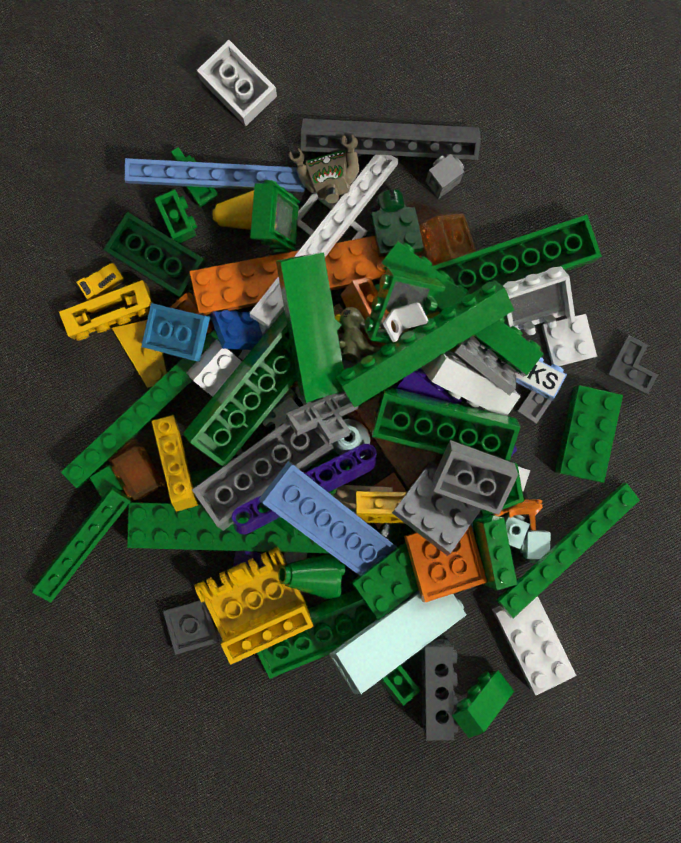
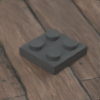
(190, 626)

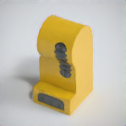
(100, 281)

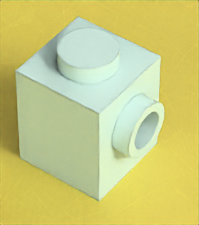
(516, 529)
(535, 545)

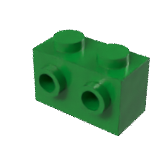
(175, 216)

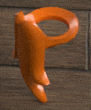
(529, 507)

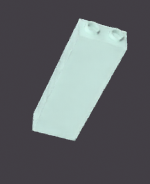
(394, 639)

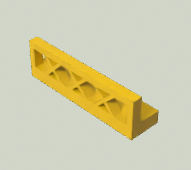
(378, 506)

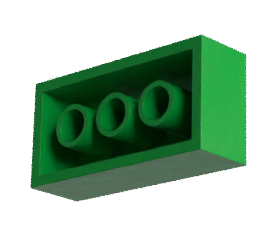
(588, 433)

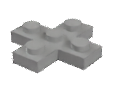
(324, 414)

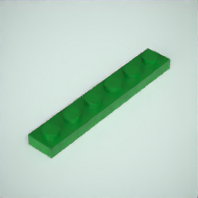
(81, 544)

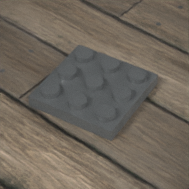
(434, 515)

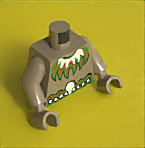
(331, 173)

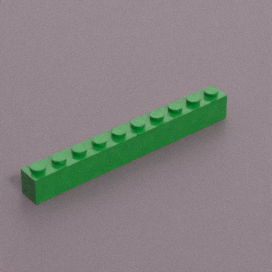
(132, 420)

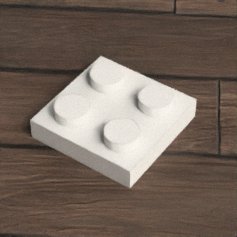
(569, 341)

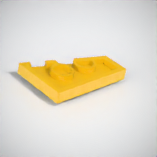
(148, 362)

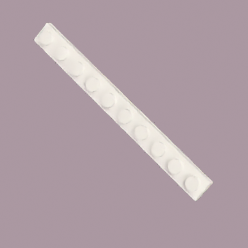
(330, 229)

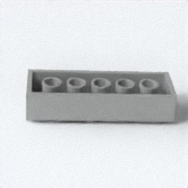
(257, 468)

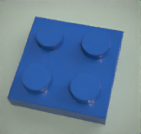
(236, 329)

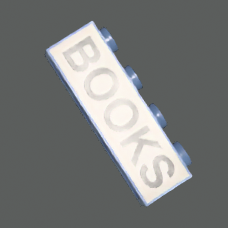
(541, 379)

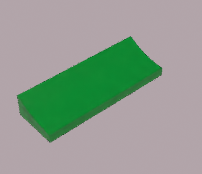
(311, 325)
(333, 626)

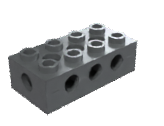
(442, 724)

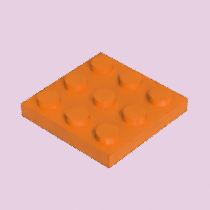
(443, 574)

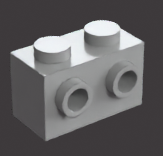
(444, 175)

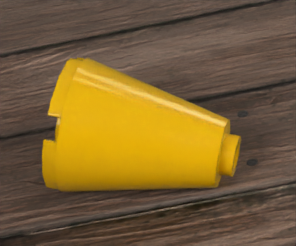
(235, 212)

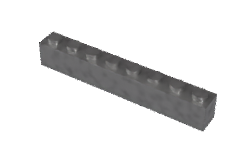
(391, 138)

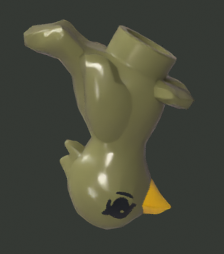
(353, 341)

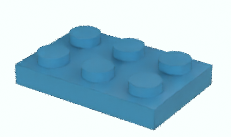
(175, 332)

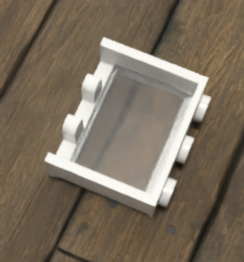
(540, 300)

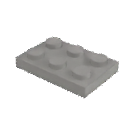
(487, 364)

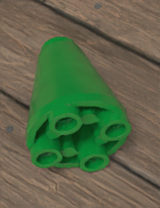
(314, 575)

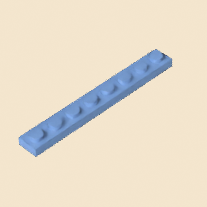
(209, 174)

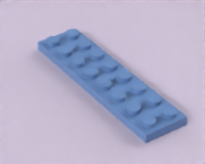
(325, 520)

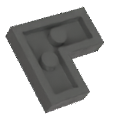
(626, 367)

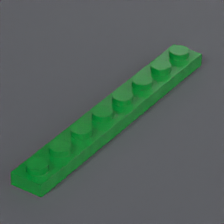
(568, 550)

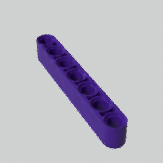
(331, 468)

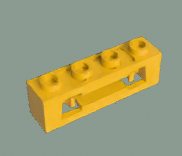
(102, 323)
(174, 463)

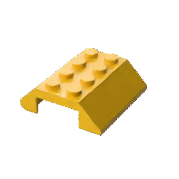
(254, 607)

